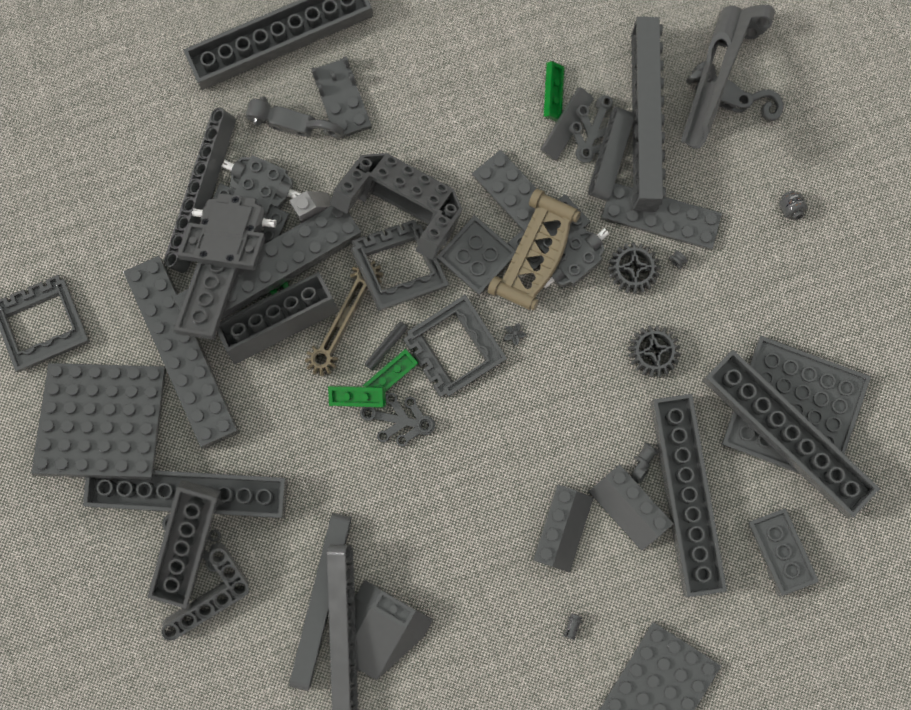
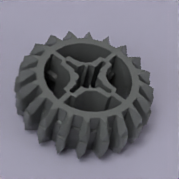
(626, 268)
(662, 348)

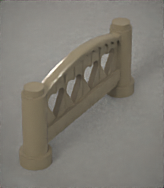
(546, 210)

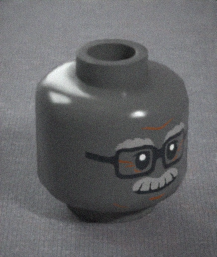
(793, 205)

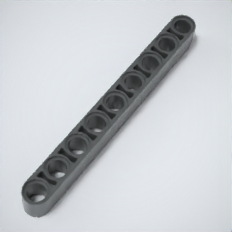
(201, 182)
(318, 608)
(342, 627)

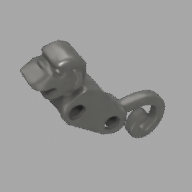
(734, 95)
(288, 120)

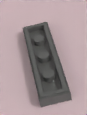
(560, 133)

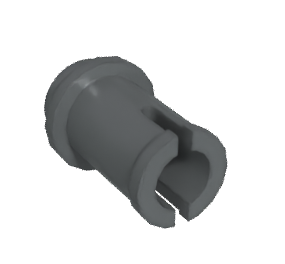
(572, 626)

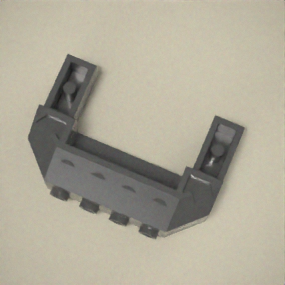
(405, 189)

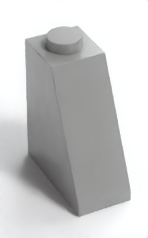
(310, 204)

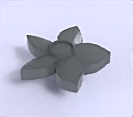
(514, 334)

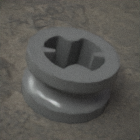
(678, 259)

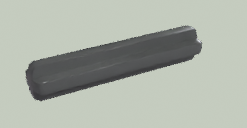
(386, 345)

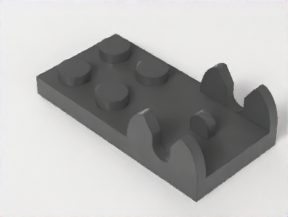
(341, 96)
(783, 553)

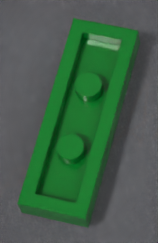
(553, 91)
(393, 371)
(357, 396)

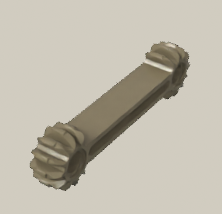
(341, 321)

